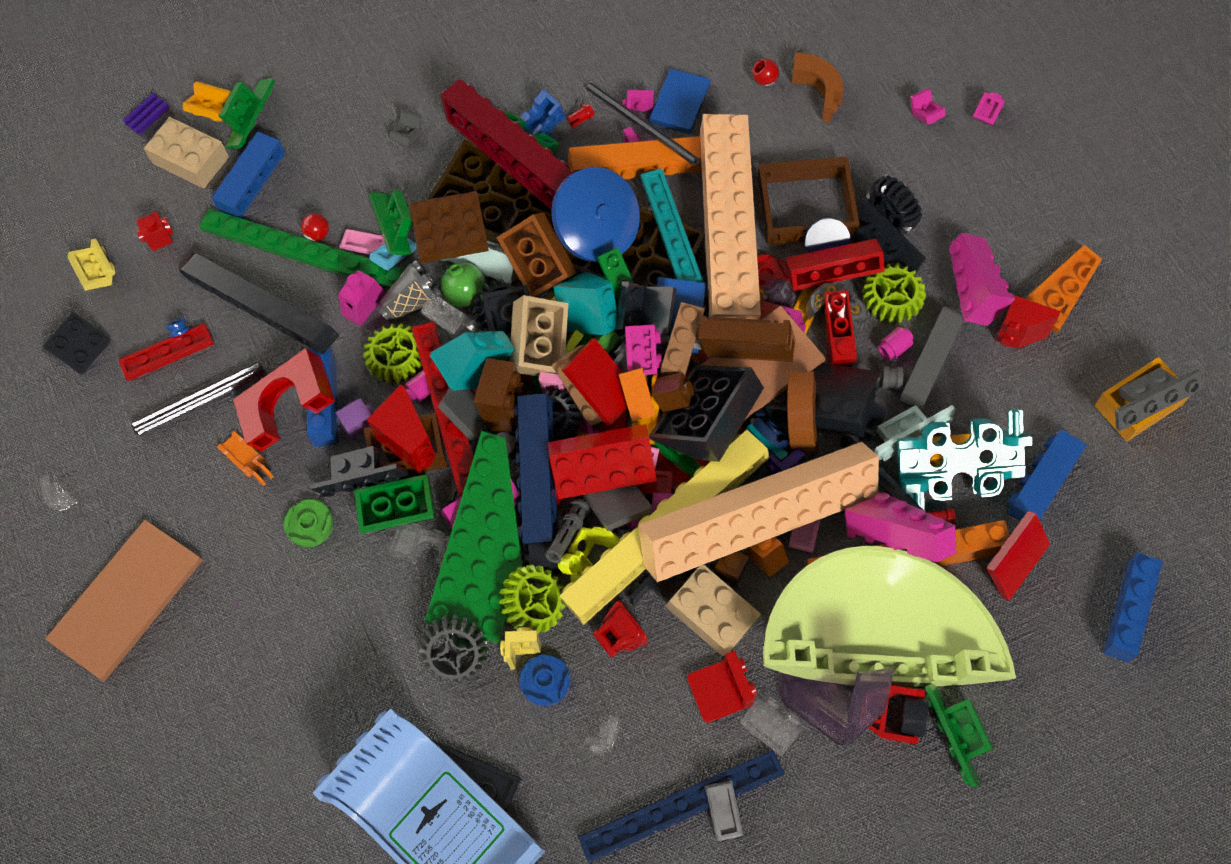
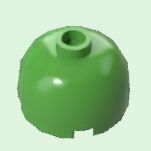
(462, 283)

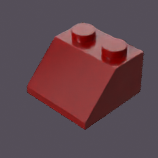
(1026, 323)

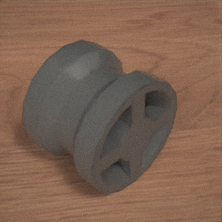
(892, 378)

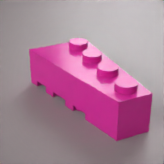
(978, 280)
(901, 527)

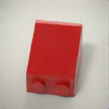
(401, 431)

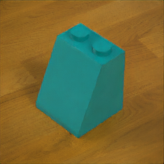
(589, 304)
(464, 357)

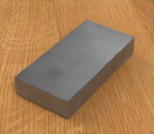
(724, 810)

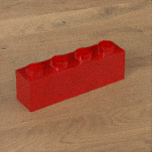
(835, 264)

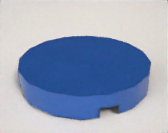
(544, 680)

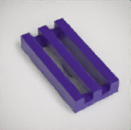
(144, 111)

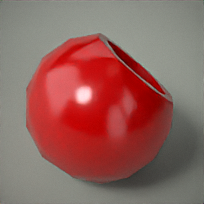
(765, 72)
(315, 227)

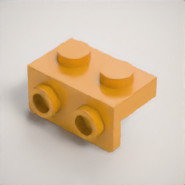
(206, 101)

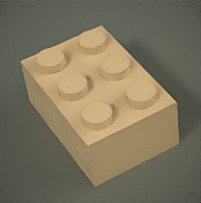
(186, 152)
(538, 334)
(713, 610)

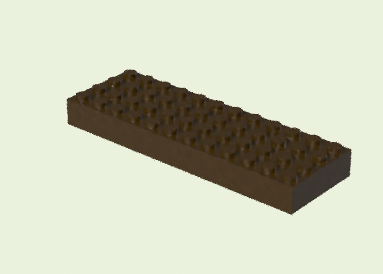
(508, 203)

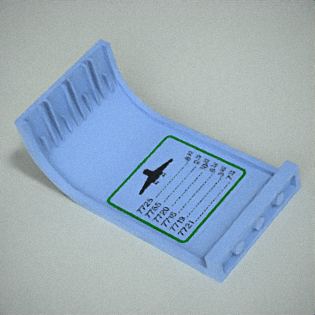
(422, 801)

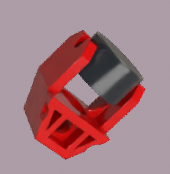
(912, 718)

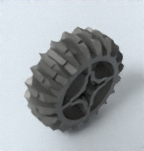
(435, 657)

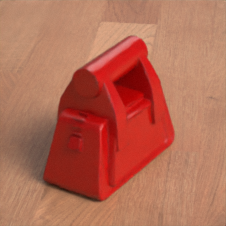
(624, 629)

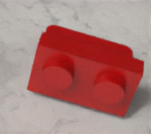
(722, 688)

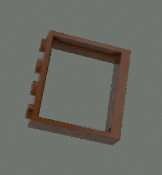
(801, 171)

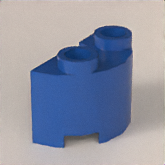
(543, 115)

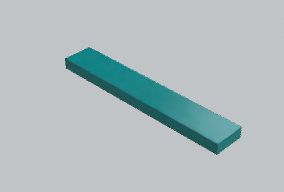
(670, 226)

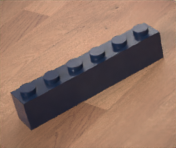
(536, 477)

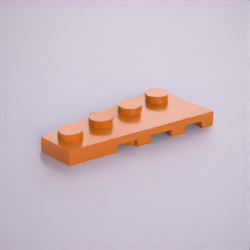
(1066, 284)

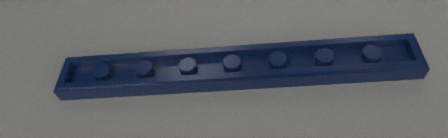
(676, 807)

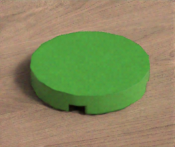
(308, 523)

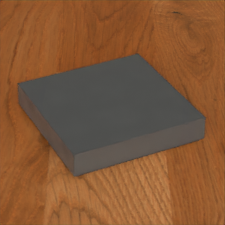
(461, 410)
(619, 506)

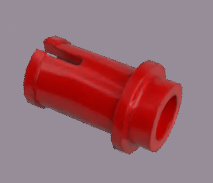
(581, 115)
(947, 515)

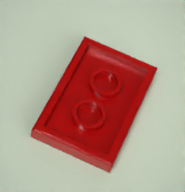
(598, 381)
(1018, 555)

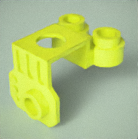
(577, 561)

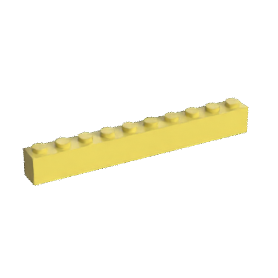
(625, 561)

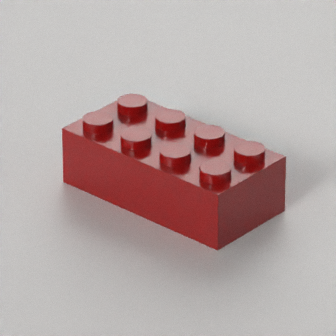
(602, 461)

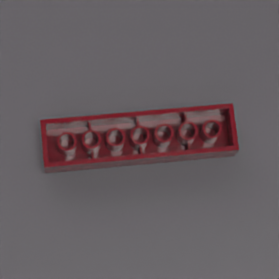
(504, 141)

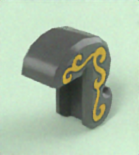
(816, 301)

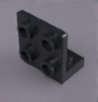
(646, 306)
(76, 343)

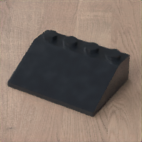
(841, 399)
(715, 412)

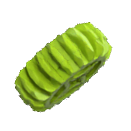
(895, 299)
(390, 347)
(519, 596)

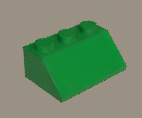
(394, 504)

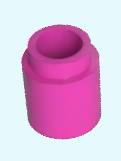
(895, 343)
(417, 387)

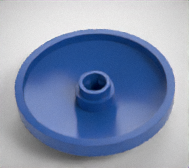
(595, 213)

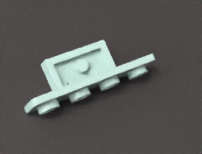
(907, 425)

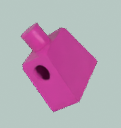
(359, 297)

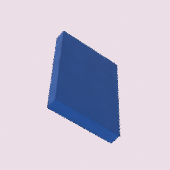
(680, 101)
(686, 292)

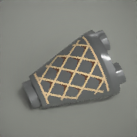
(408, 293)

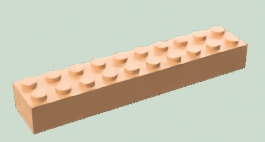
(729, 217)
(758, 511)

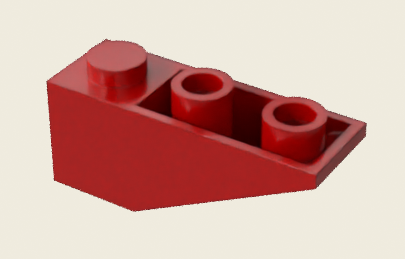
(839, 329)

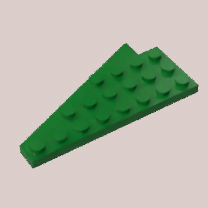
(481, 545)

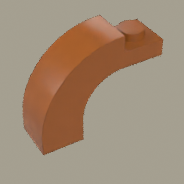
(821, 75)
(802, 412)

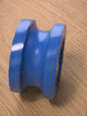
(177, 327)

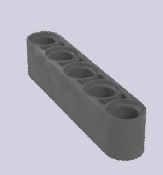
(932, 358)

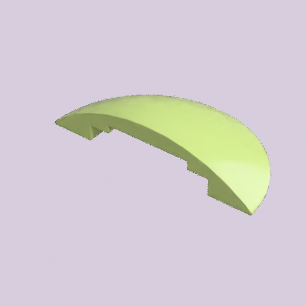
(881, 612)

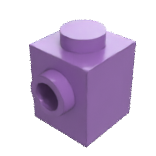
(355, 417)

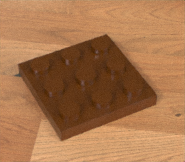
(448, 227)

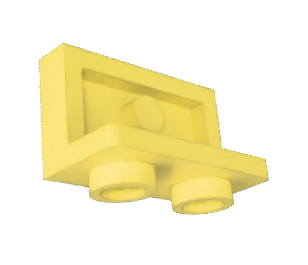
(92, 266)
(519, 642)

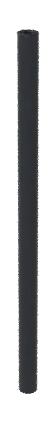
(640, 122)

